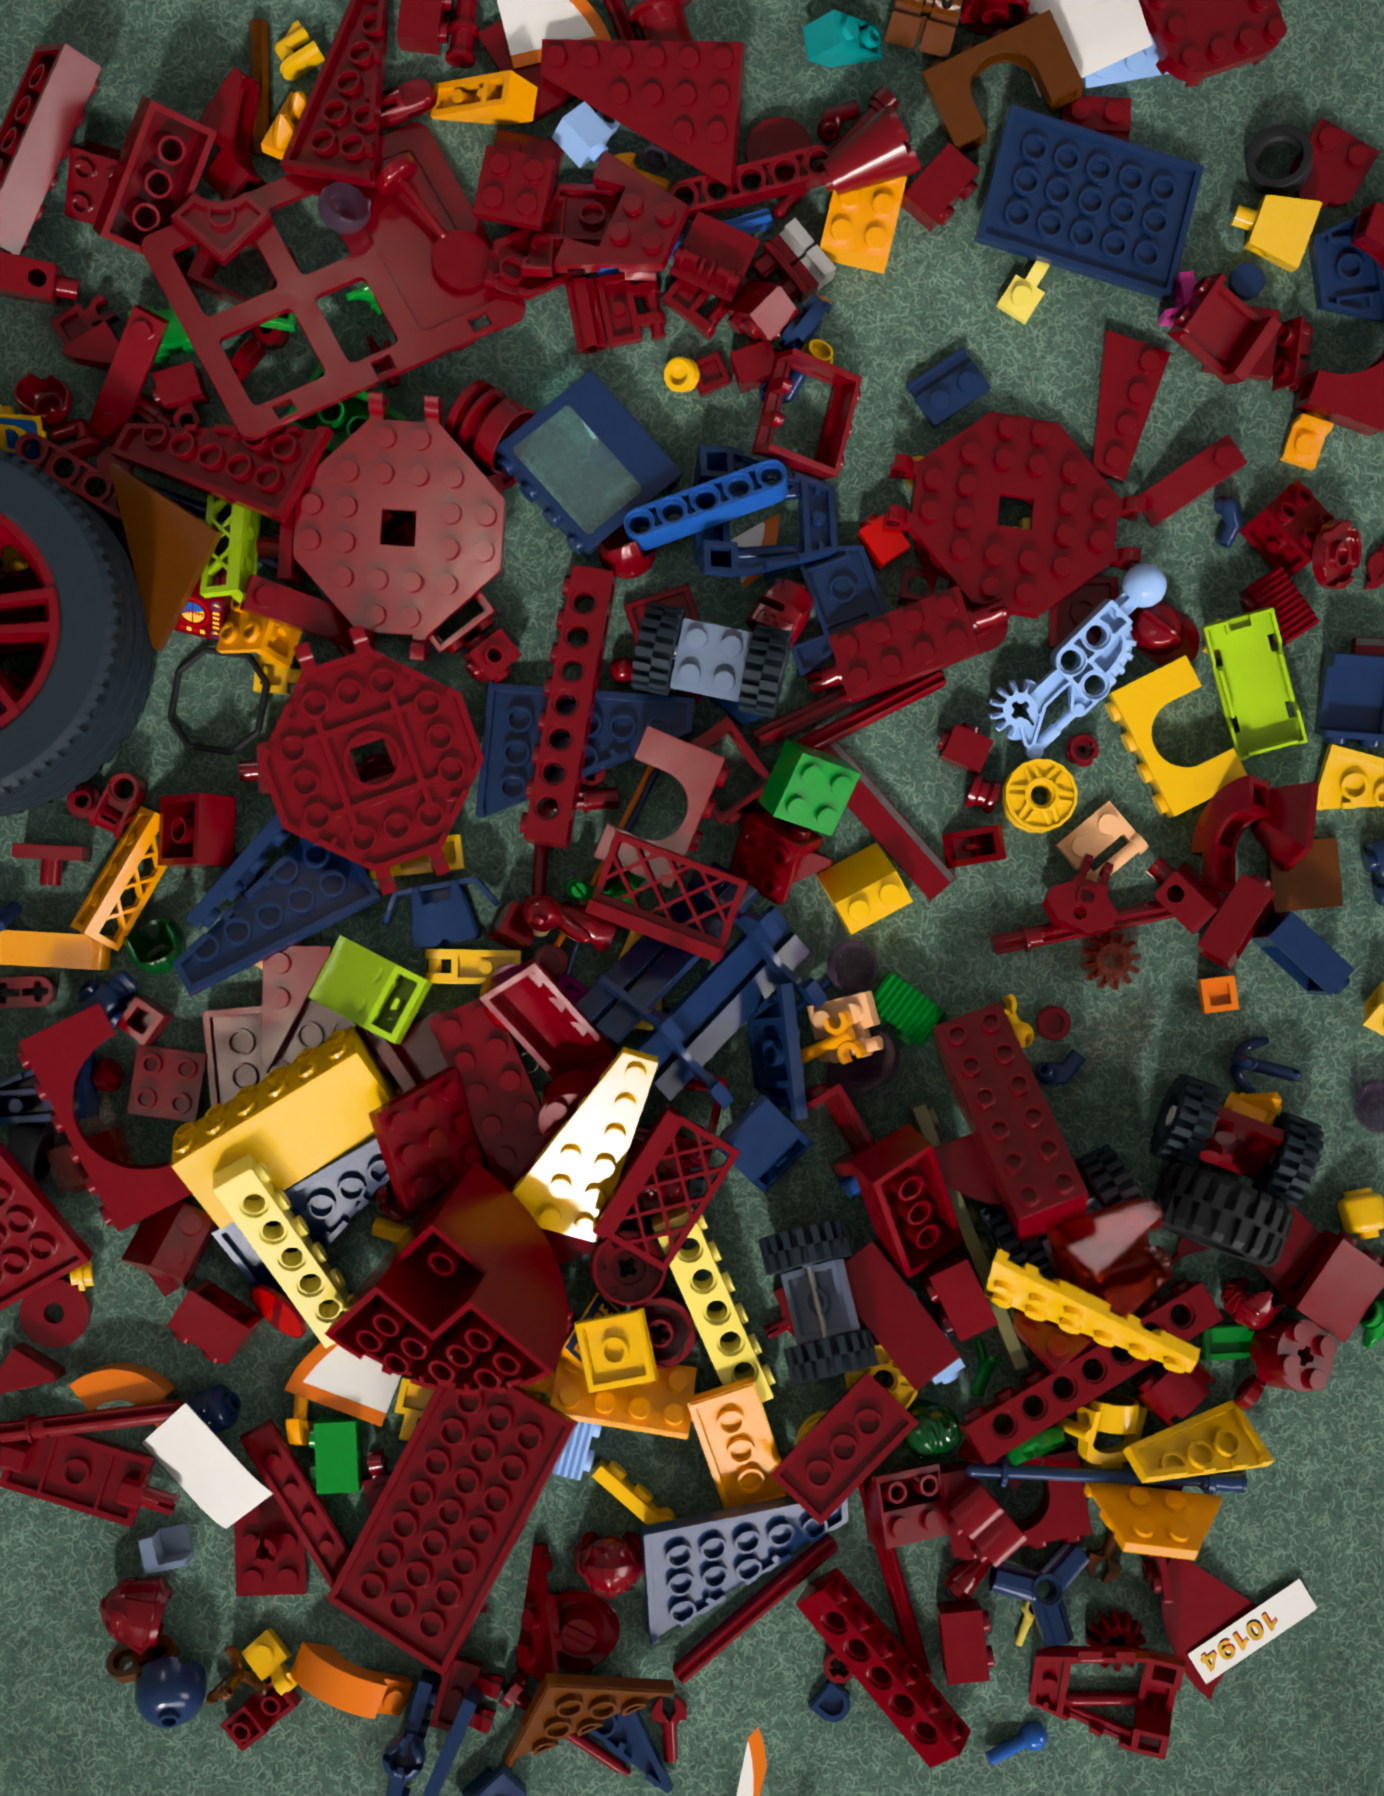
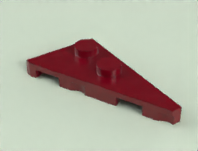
(540, 1624)

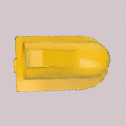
(303, 60)

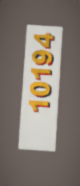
(1252, 1631)

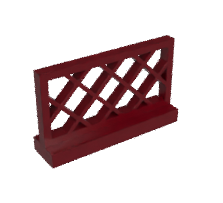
(658, 926)
(639, 1171)

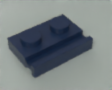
(948, 388)

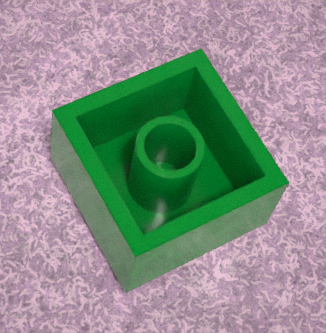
(809, 787)

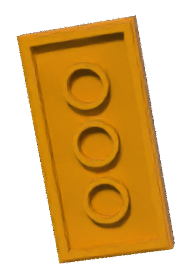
(737, 1442)

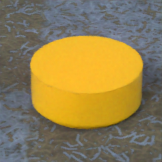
(681, 374)

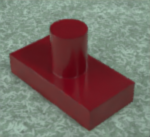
(282, 548)
(51, 858)

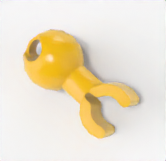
(1023, 1030)

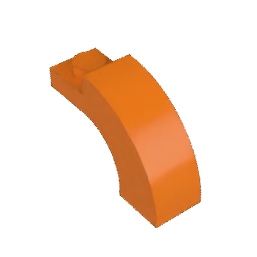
(121, 1382)
(346, 1685)

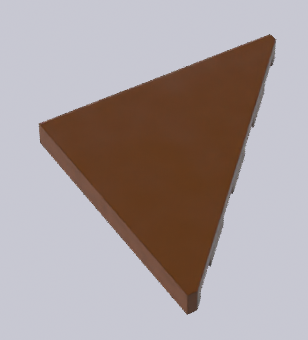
(166, 550)
(578, 1705)

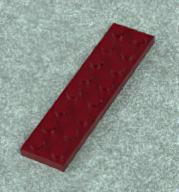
(499, 1102)

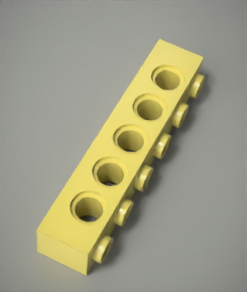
(248, 1177)
(699, 1294)

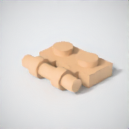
(864, 1016)

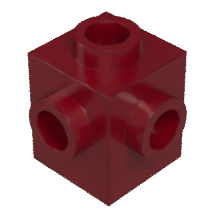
(501, 654)

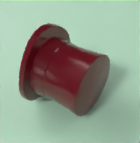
(661, 20)

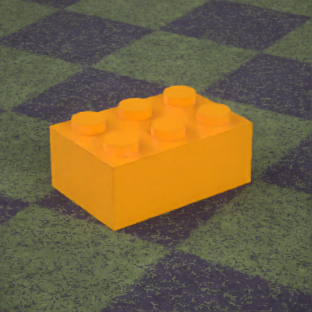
(863, 225)

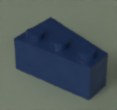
(22, 1104)

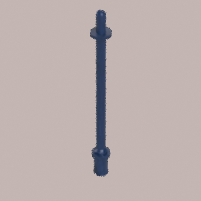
(1226, 1481)

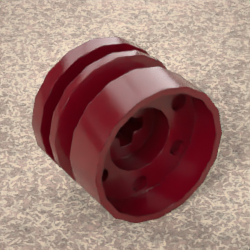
(483, 420)
(631, 1288)

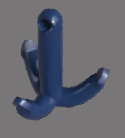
(1242, 1061)

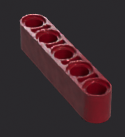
(765, 170)
(79, 480)

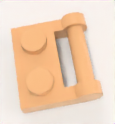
(1096, 835)

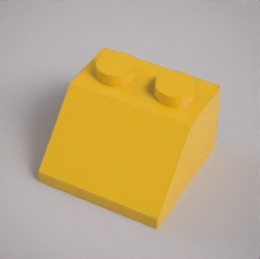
(864, 888)

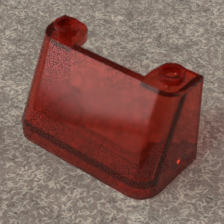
(1111, 1254)

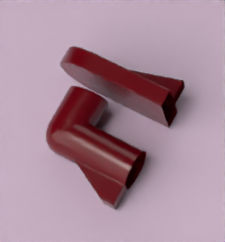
(84, 447)

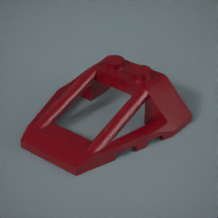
(1154, 1699)

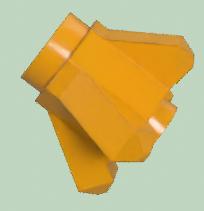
(1258, 1106)

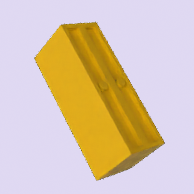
(288, 1120)

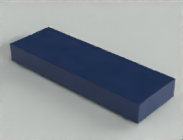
(453, 1741)

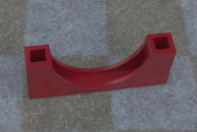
(1358, 397)
(56, 1056)

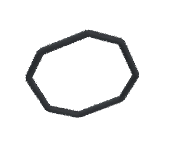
(261, 712)

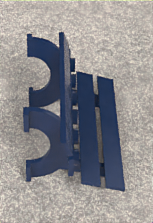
(672, 1029)

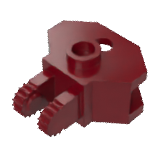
(1083, 898)

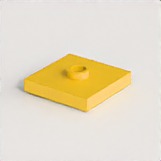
(616, 1350)

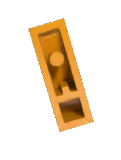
(486, 99)

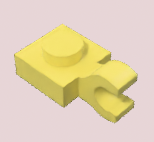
(1023, 295)

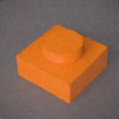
(1218, 994)

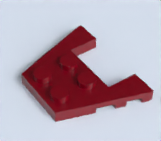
(578, 214)
(640, 230)

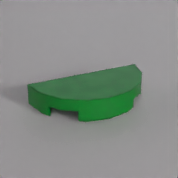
(1039, 1445)

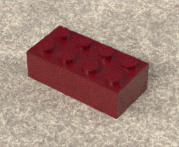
(153, 173)
(907, 1200)

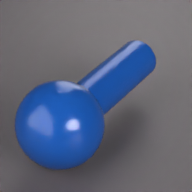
(1031, 1736)

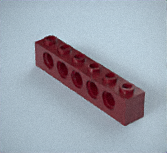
(883, 1668)

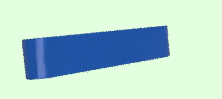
(715, 491)

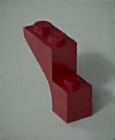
(233, 117)

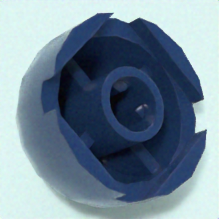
(170, 1691)

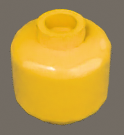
(1362, 1213)

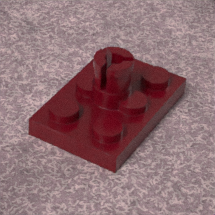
(269, 1553)

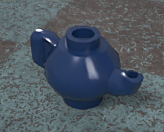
(110, 992)

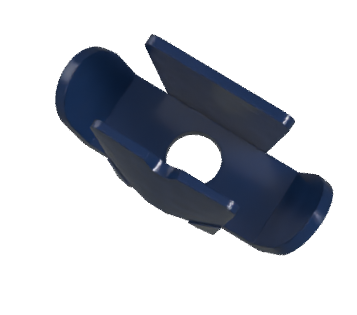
(440, 912)

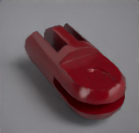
(406, 102)

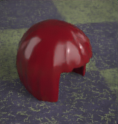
(624, 557)

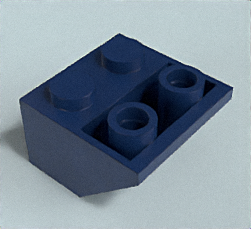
(766, 1142)

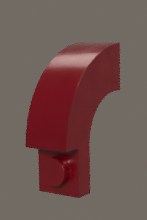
(1222, 825)

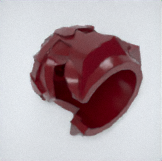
(609, 1563)
(135, 1611)

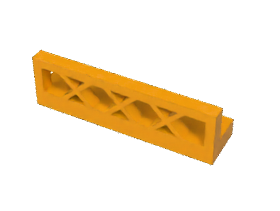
(116, 878)

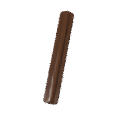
(260, 73)

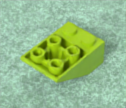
(370, 990)

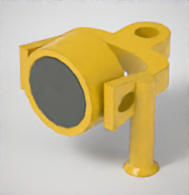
(1108, 1414)

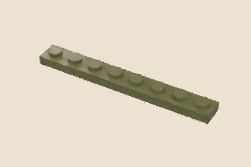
(975, 1248)

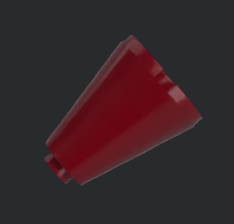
(871, 155)

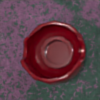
(43, 398)

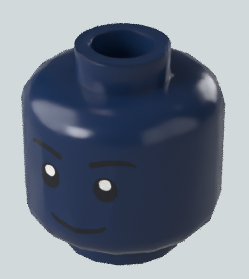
(216, 1407)

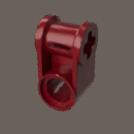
(117, 806)

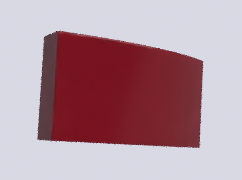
(258, 1715)

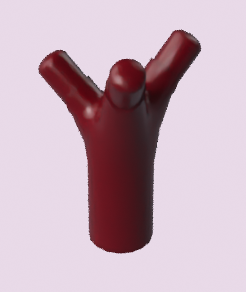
(384, 365)

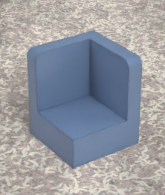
(166, 1548)

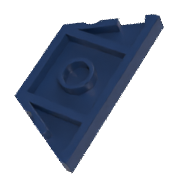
(777, 1052)

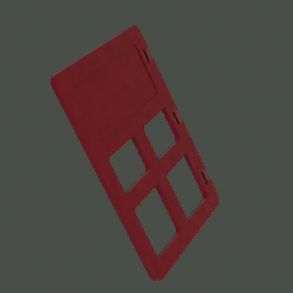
(386, 254)

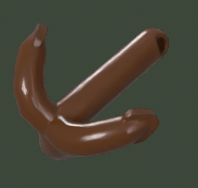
(238, 1674)

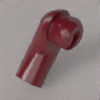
(833, 117)

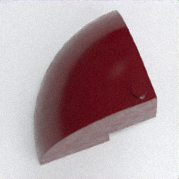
(463, 1296)

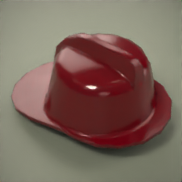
(1164, 633)

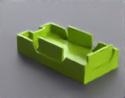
(1254, 683)

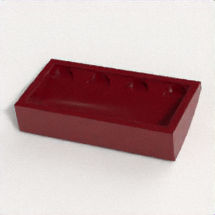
(546, 1020)

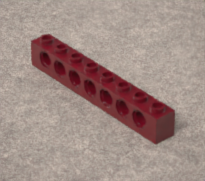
(580, 585)
(988, 1445)

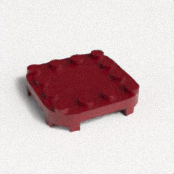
(1211, 35)

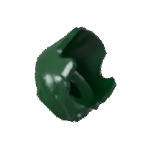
(935, 1432)

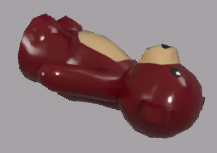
(546, 913)

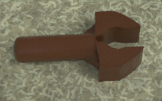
(1105, 1553)

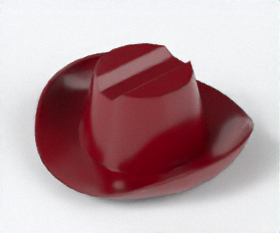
(587, 1629)

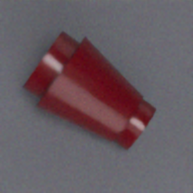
(965, 1578)

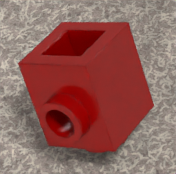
(881, 544)

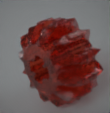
(1124, 959)

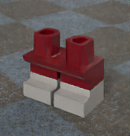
(796, 261)

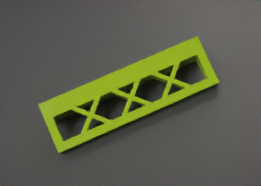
(240, 555)

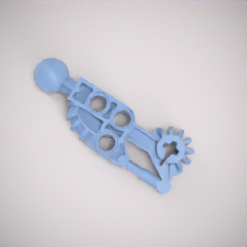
(1143, 588)

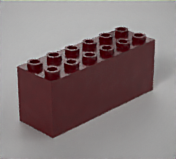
(1010, 1122)

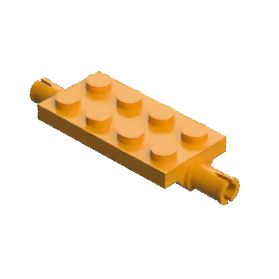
(645, 1407)

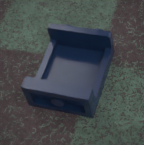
(1351, 699)

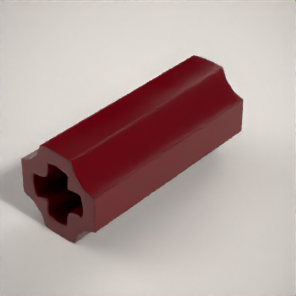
(586, 315)

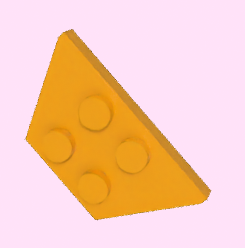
(1155, 1518)

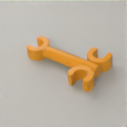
(842, 1038)

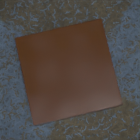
(1311, 882)

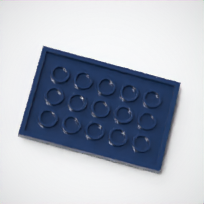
(1088, 203)

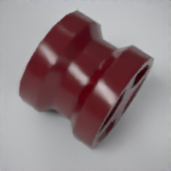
(982, 793)

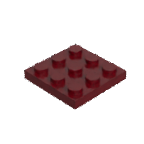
(426, 1138)

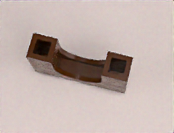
(1031, 45)

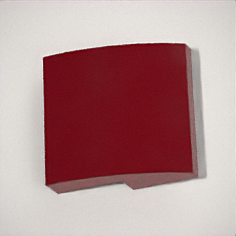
(1298, 1256)

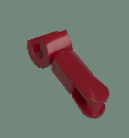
(252, 351)

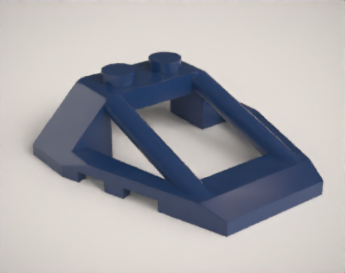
(817, 522)

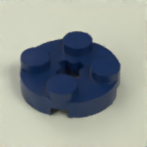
(800, 333)

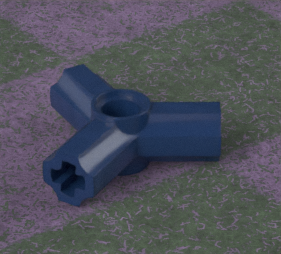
(1022, 1584)

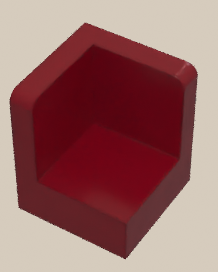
(511, 927)

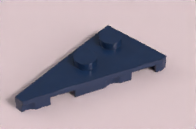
(633, 1743)

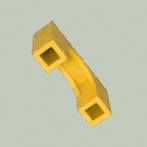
(1135, 710)

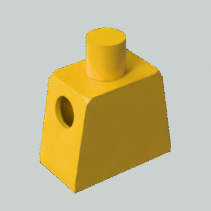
(1278, 228)

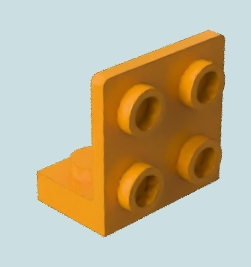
(252, 633)

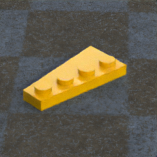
(1199, 1446)

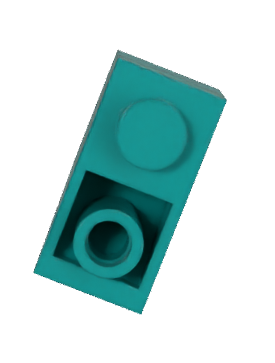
(841, 40)

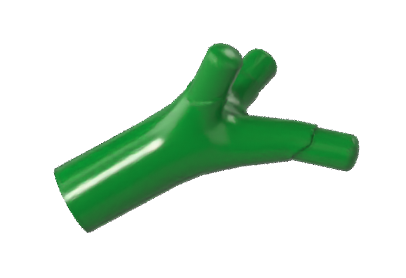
(984, 1369)

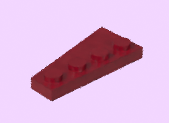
(1126, 393)

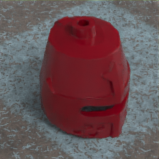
(784, 607)

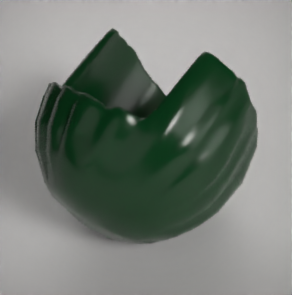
(156, 945)

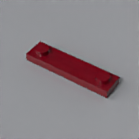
(127, 373)
(296, 610)

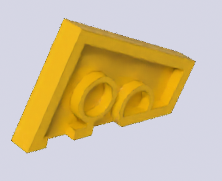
(1350, 779)

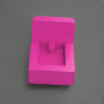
(1182, 294)

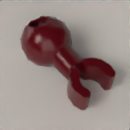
(621, 671)

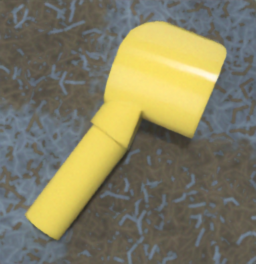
(1025, 1625)

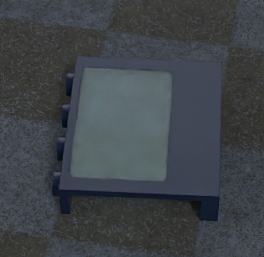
(586, 463)

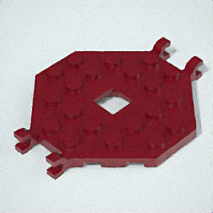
(1024, 459)
(400, 470)
(352, 705)

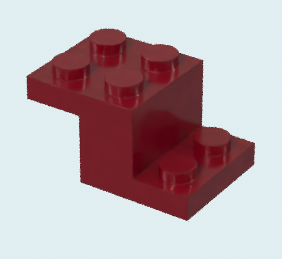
(518, 180)

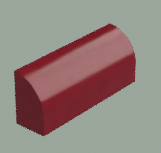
(897, 1318)

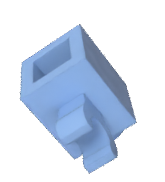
(584, 134)

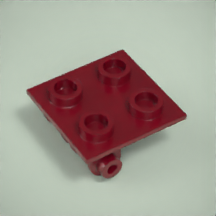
(714, 256)
(167, 1084)

